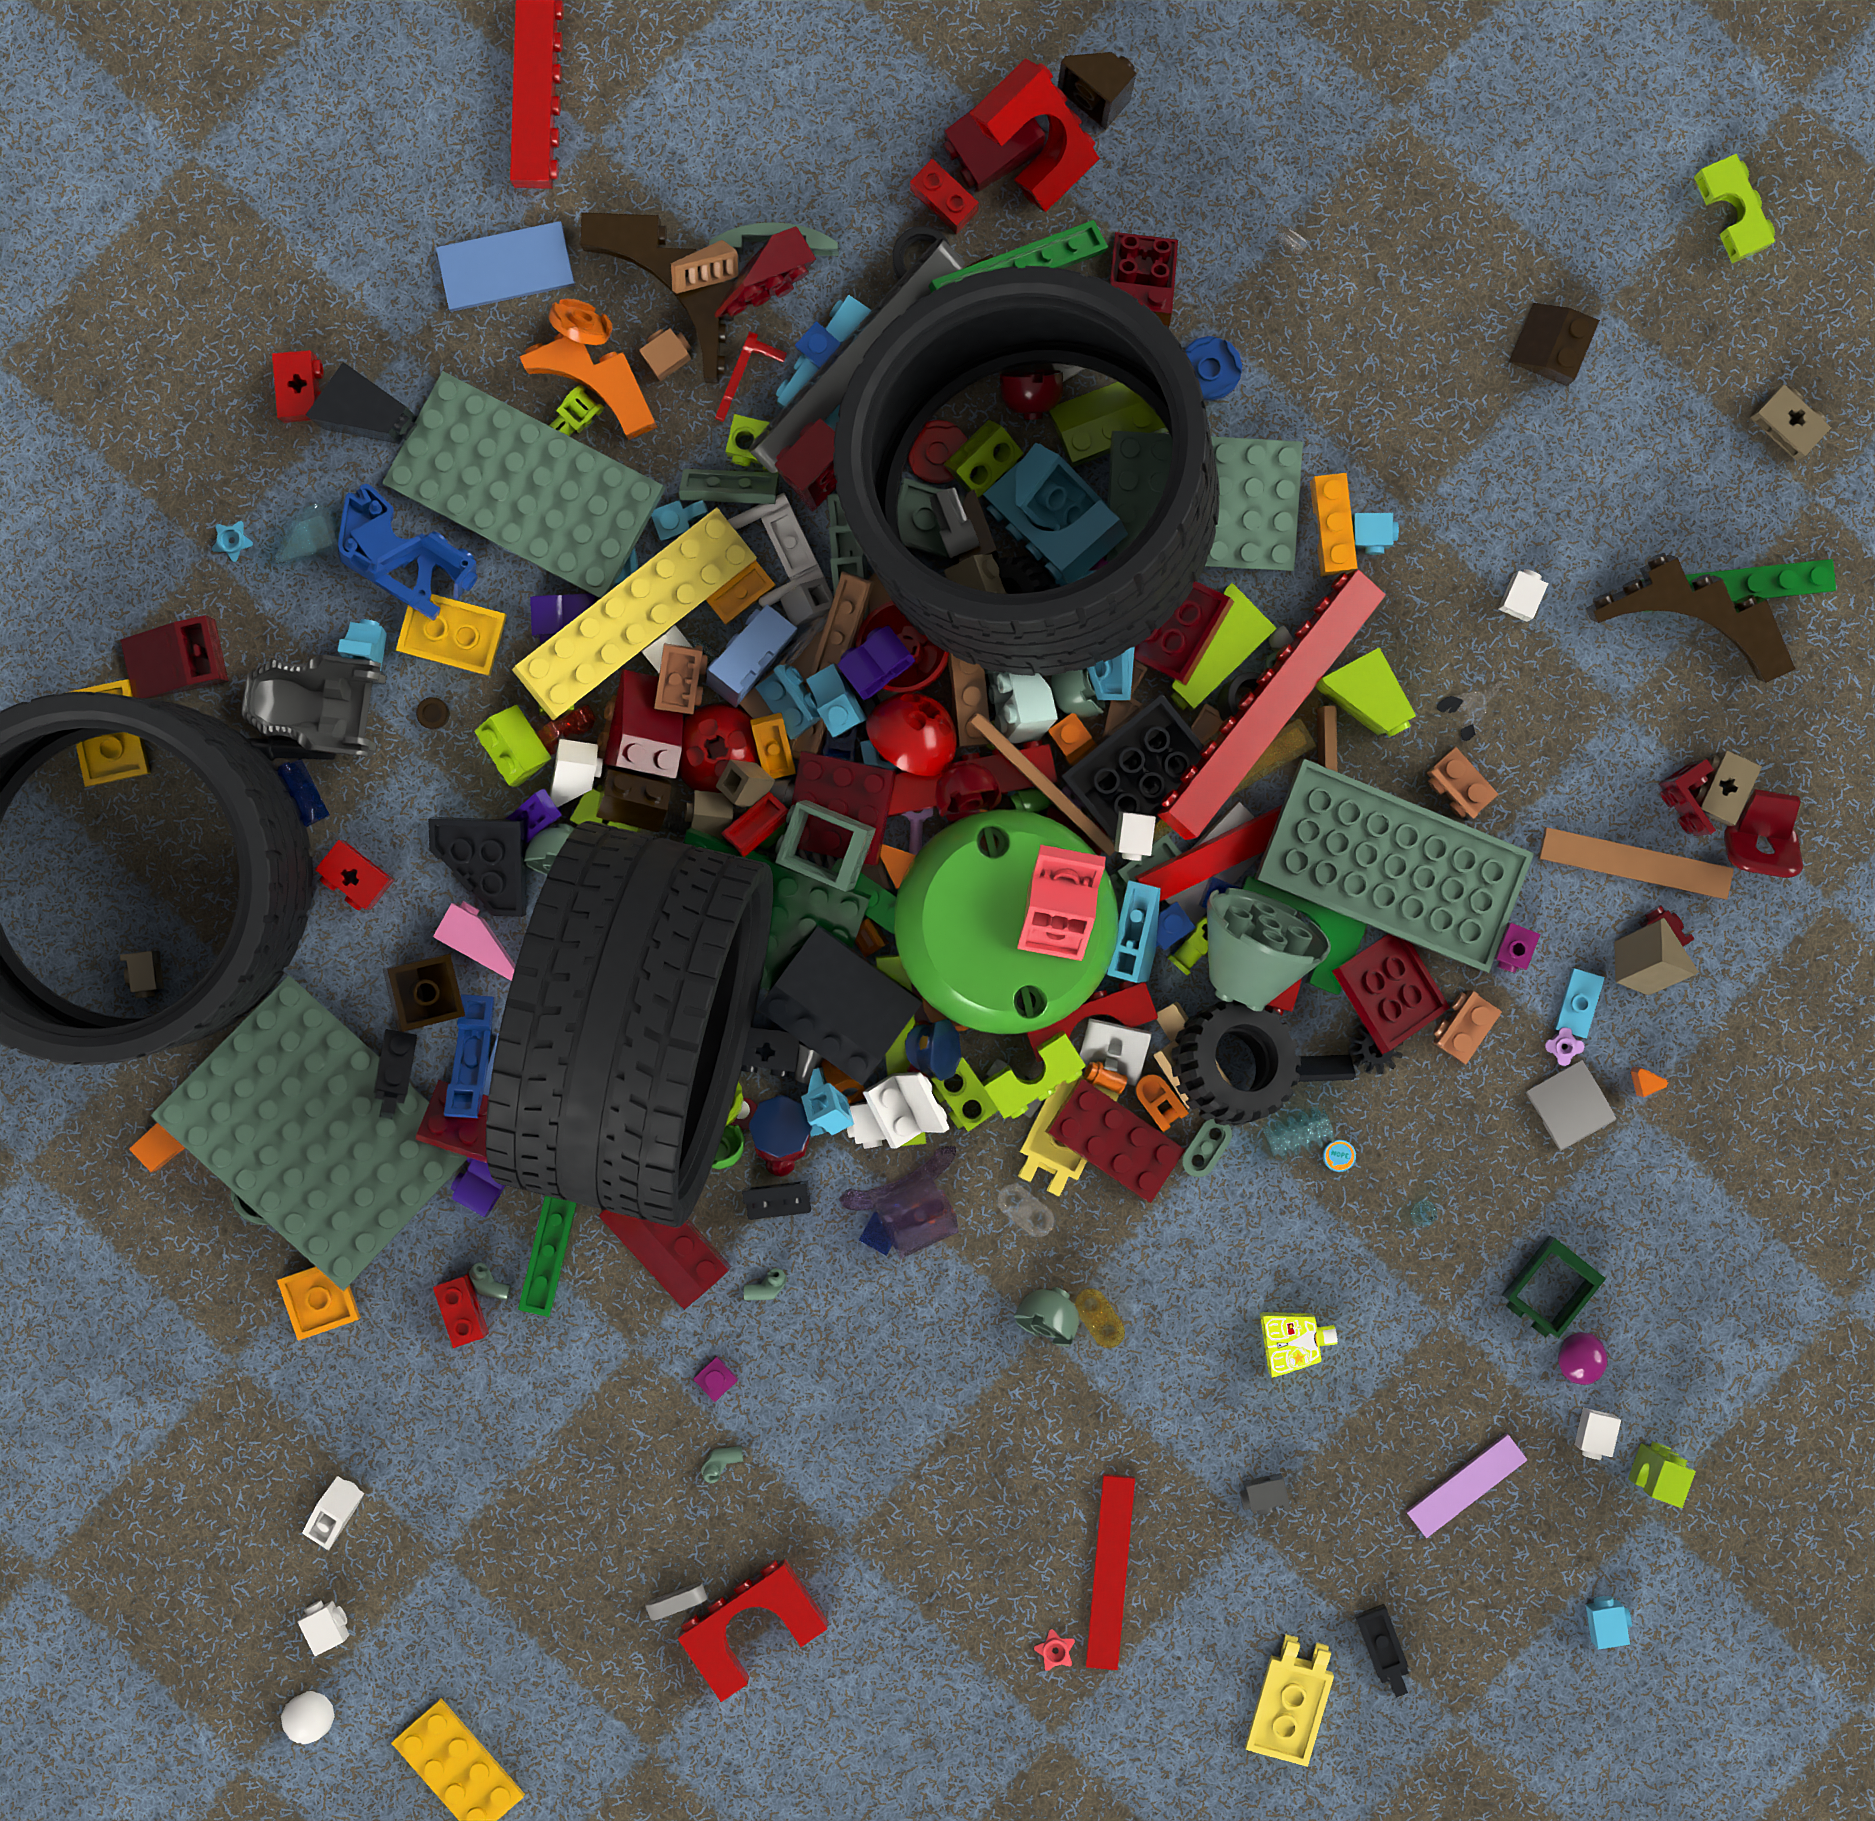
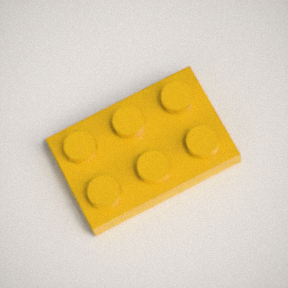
(458, 637)
(112, 755)

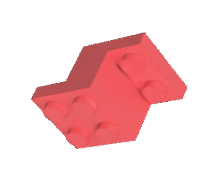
(1061, 902)

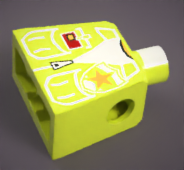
(1293, 1341)

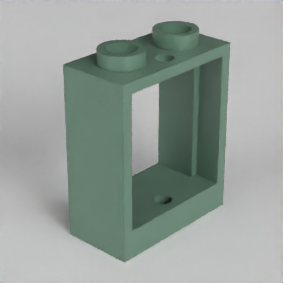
(854, 857)

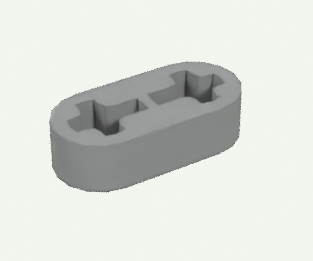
(676, 1601)

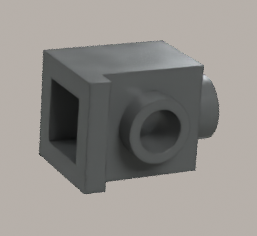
(1265, 1494)

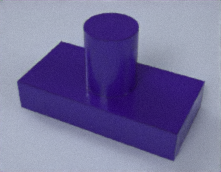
(537, 814)

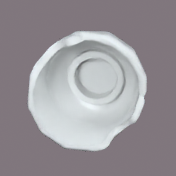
(307, 1717)

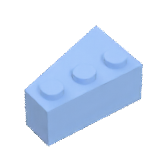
(749, 654)

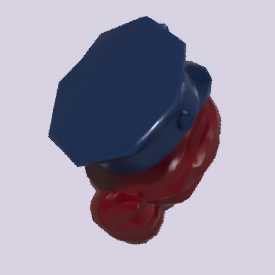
(933, 1049)
(780, 1133)

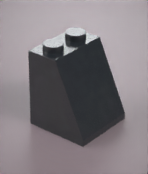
(361, 409)

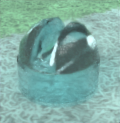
(1421, 1207)

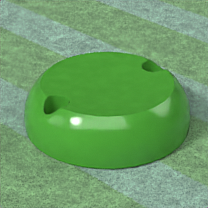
(963, 922)

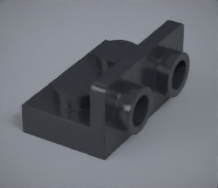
(777, 1200)

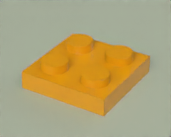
(316, 1303)

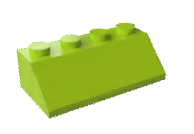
(1088, 421)

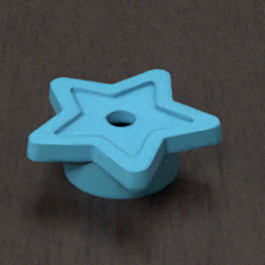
(223, 544)

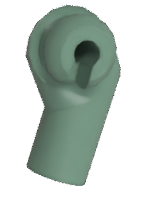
(768, 1289)
(718, 1460)

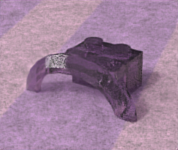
(912, 1206)

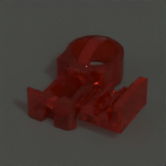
(567, 726)

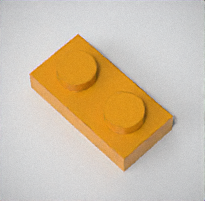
(740, 592)
(773, 745)

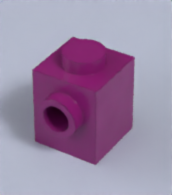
(1516, 948)

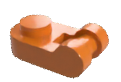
(1153, 1091)

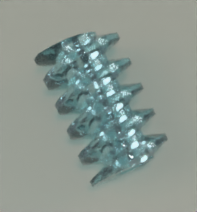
(1298, 1133)

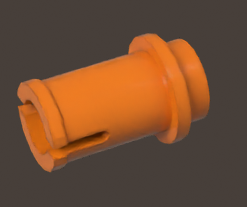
(1106, 1078)

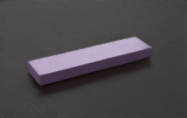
(1466, 1485)

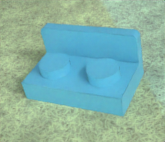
(786, 694)

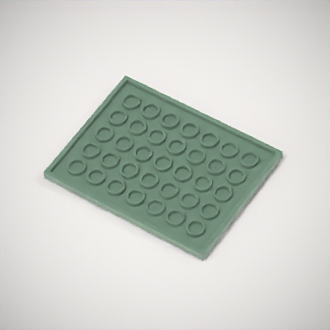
(299, 1135)

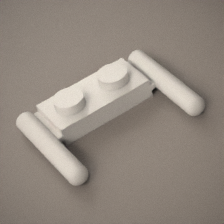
(788, 541)

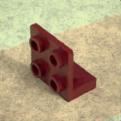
(1676, 794)

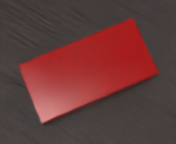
(756, 824)

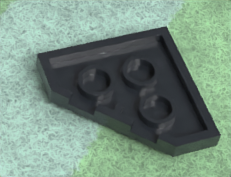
(485, 858)

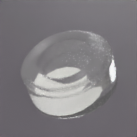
(1291, 240)

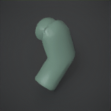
(485, 1283)

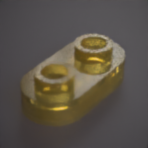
(1099, 1317)

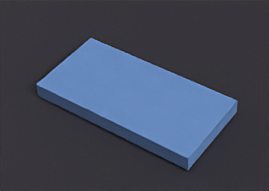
(505, 266)

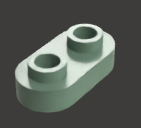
(1209, 1149)

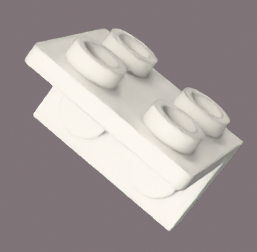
(905, 1107)

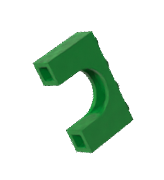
(1341, 931)

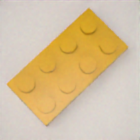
(457, 1766)

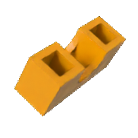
(1335, 525)

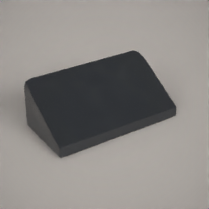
(1326, 1068)

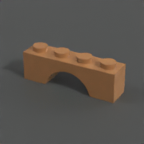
(968, 697)

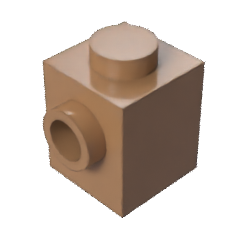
(666, 352)

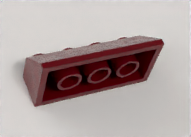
(675, 1256)

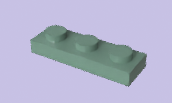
(729, 486)

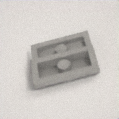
(1571, 1105)

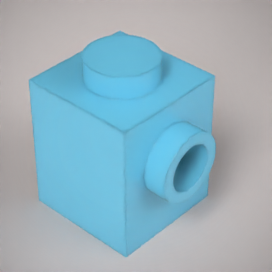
(1374, 532)
(1608, 1622)

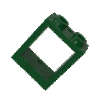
(1591, 1283)

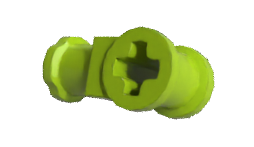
(573, 415)
(1191, 949)

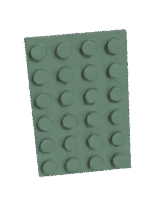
(1256, 495)

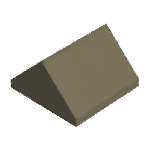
(1651, 959)

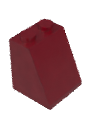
(984, 159)

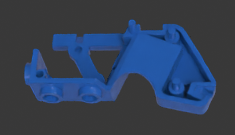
(373, 550)

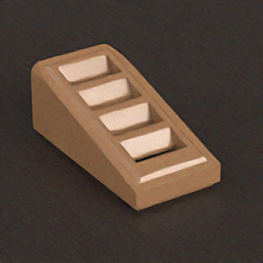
(723, 268)

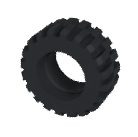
(1200, 1076)

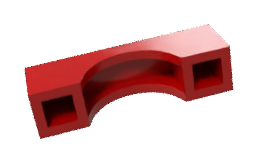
(1129, 1005)

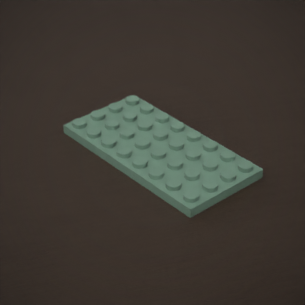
(524, 485)
(1394, 865)

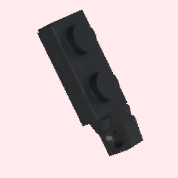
(394, 1070)
(1383, 1647)

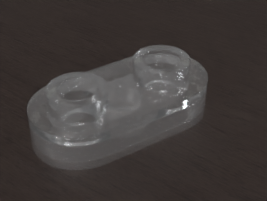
(1025, 1210)

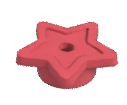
(1050, 1658)

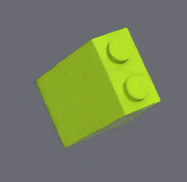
(1369, 694)

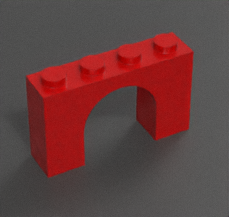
(1068, 148)
(775, 1590)

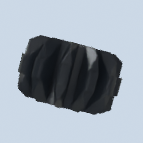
(1368, 1056)

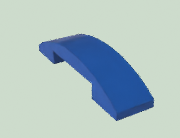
(471, 1057)

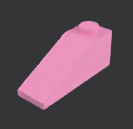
(474, 938)

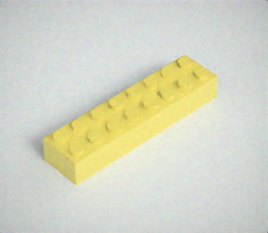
(634, 614)

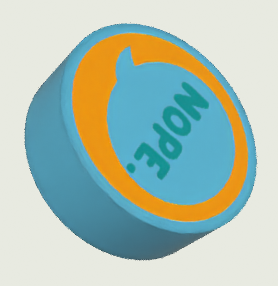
(1339, 1155)

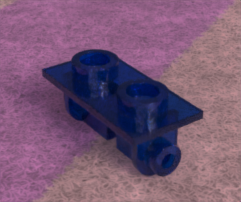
(304, 791)

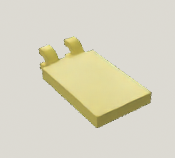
(1046, 1151)
(1291, 1704)

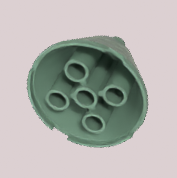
(1258, 947)

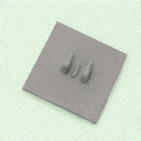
(1117, 1047)

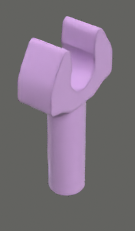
(916, 828)

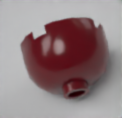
(1032, 391)
(966, 790)

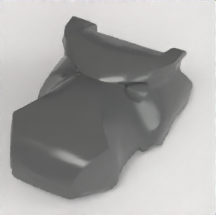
(314, 702)

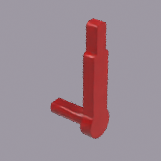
(750, 345)

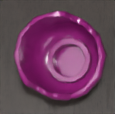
(1582, 1358)

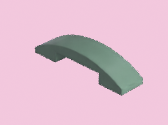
(761, 232)

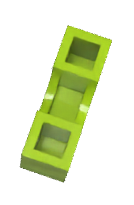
(1729, 182)
(1013, 1094)
(1662, 1473)

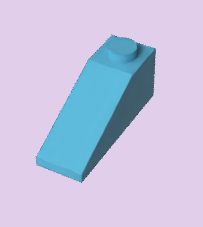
(1136, 933)

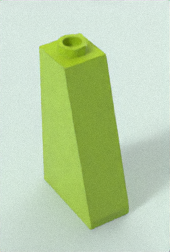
(1234, 641)

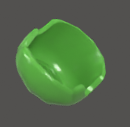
(733, 1149)

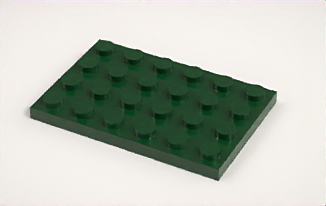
(797, 908)

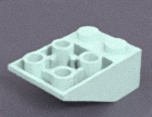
(1022, 705)

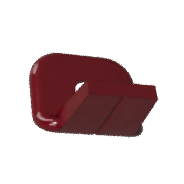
(1772, 817)

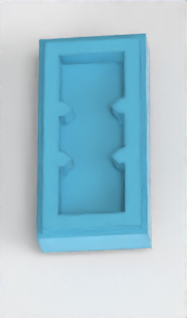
(1579, 1002)

